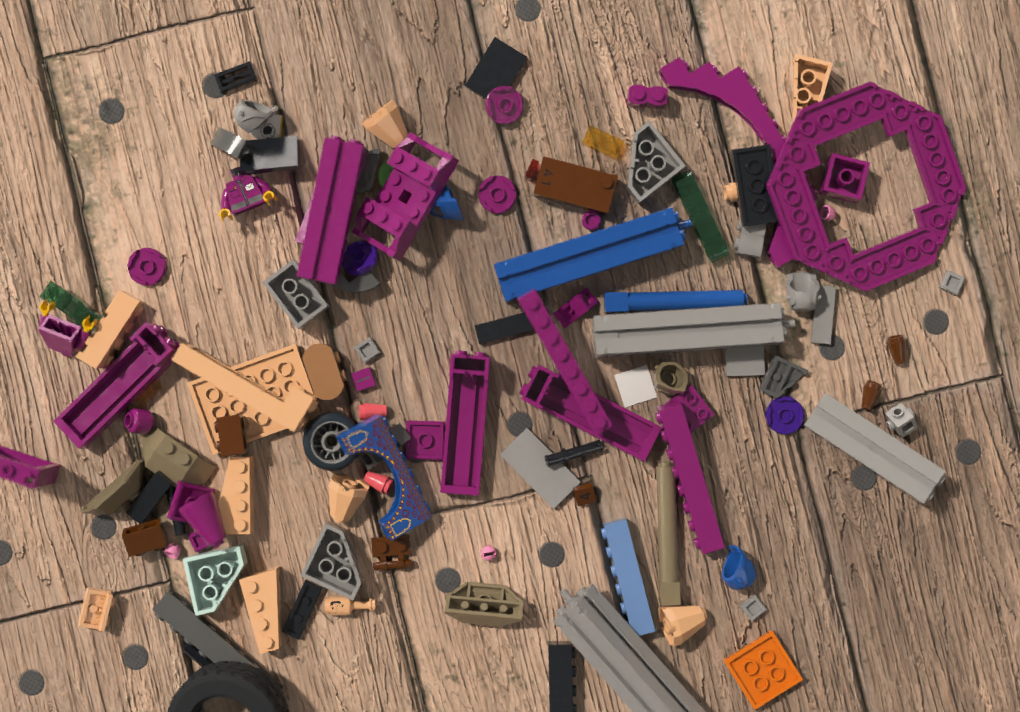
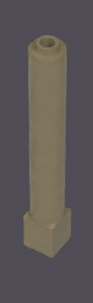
(667, 536)

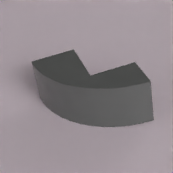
(229, 143)
(360, 284)
(370, 459)

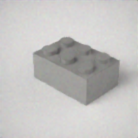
(296, 295)

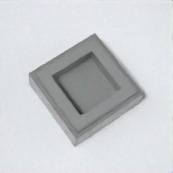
(952, 282)
(367, 350)
(753, 607)

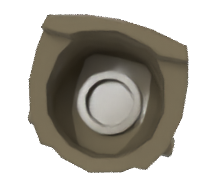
(670, 378)

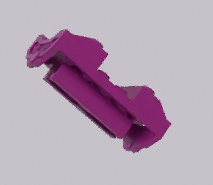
(405, 196)

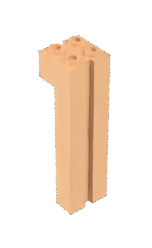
(290, 412)

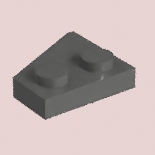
(367, 178)
(780, 376)

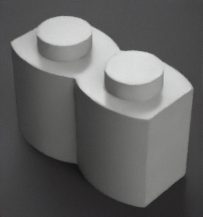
(750, 240)

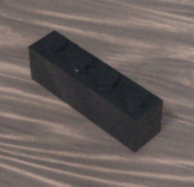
(560, 676)

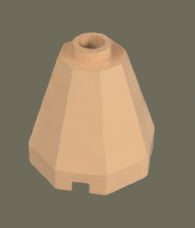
(387, 124)
(345, 496)
(681, 622)

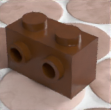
(231, 435)
(144, 537)

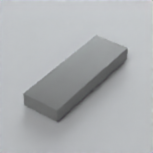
(823, 316)

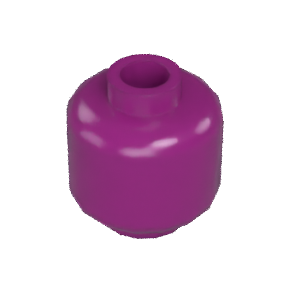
(139, 421)

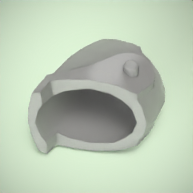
(252, 115)
(802, 291)

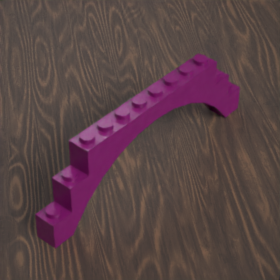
(738, 95)

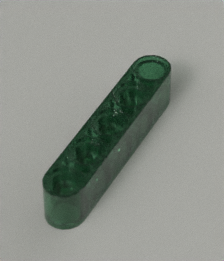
(700, 216)

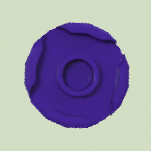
(360, 258)
(784, 415)

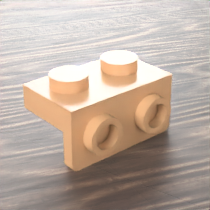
(96, 609)

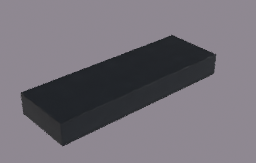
(503, 327)
(149, 497)
(302, 609)

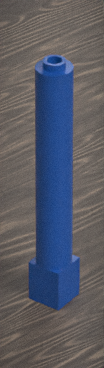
(672, 300)

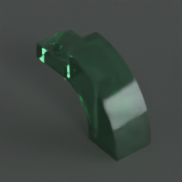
(69, 304)

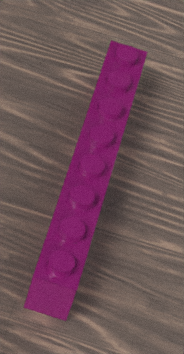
(564, 361)
(690, 477)

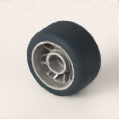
(315, 445)

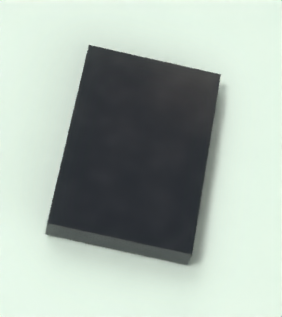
(496, 68)
(270, 155)

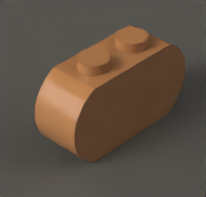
(324, 371)

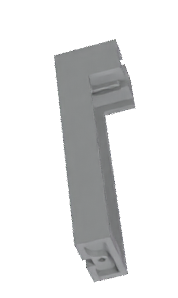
(875, 449)

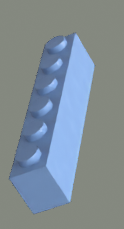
(628, 576)

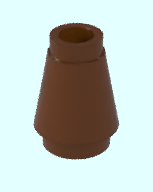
(897, 348)
(871, 392)

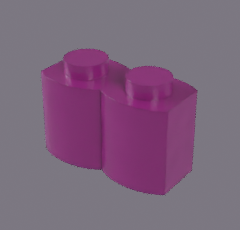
(652, 97)

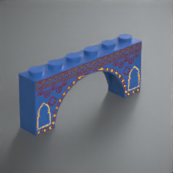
(408, 506)

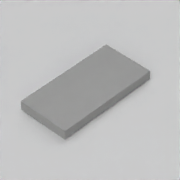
(528, 460)

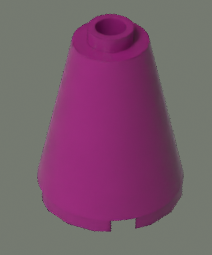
(205, 519)

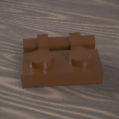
(385, 547)

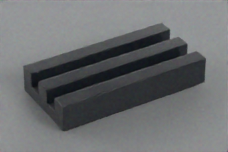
(238, 84)

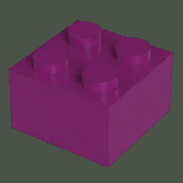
(844, 178)

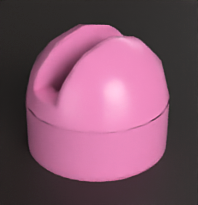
(825, 215)
(487, 549)
(172, 551)

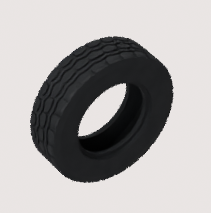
(233, 681)

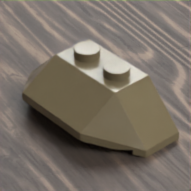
(174, 459)
(120, 491)
(484, 604)

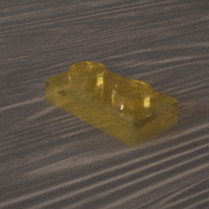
(603, 142)

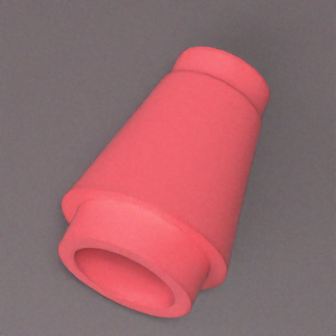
(368, 410)
(379, 482)

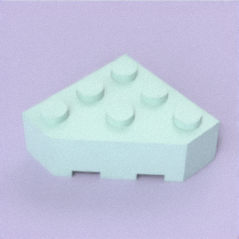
(213, 575)

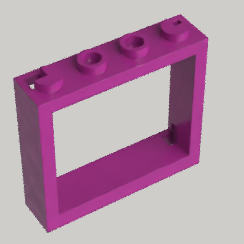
(18, 466)

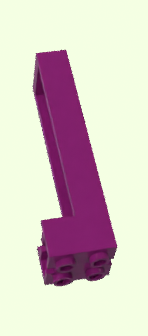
(331, 209)
(118, 385)
(465, 423)
(629, 431)

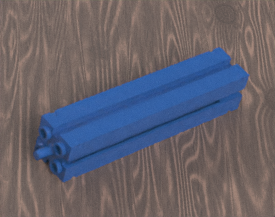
(591, 253)

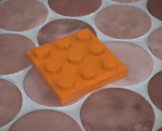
(763, 669)

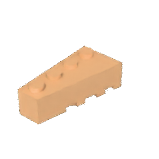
(809, 81)
(111, 331)
(237, 496)
(264, 607)

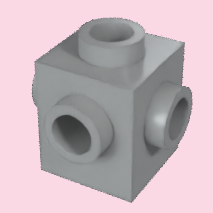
(901, 420)

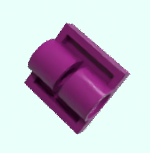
(694, 407)

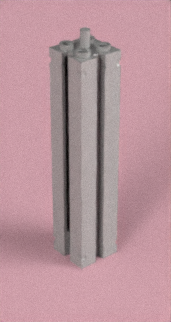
(689, 330)
(620, 654)

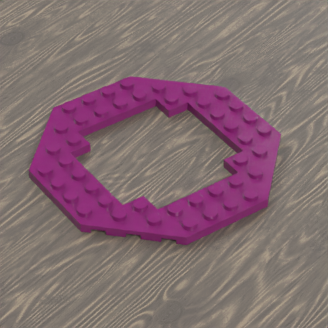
(797, 208)

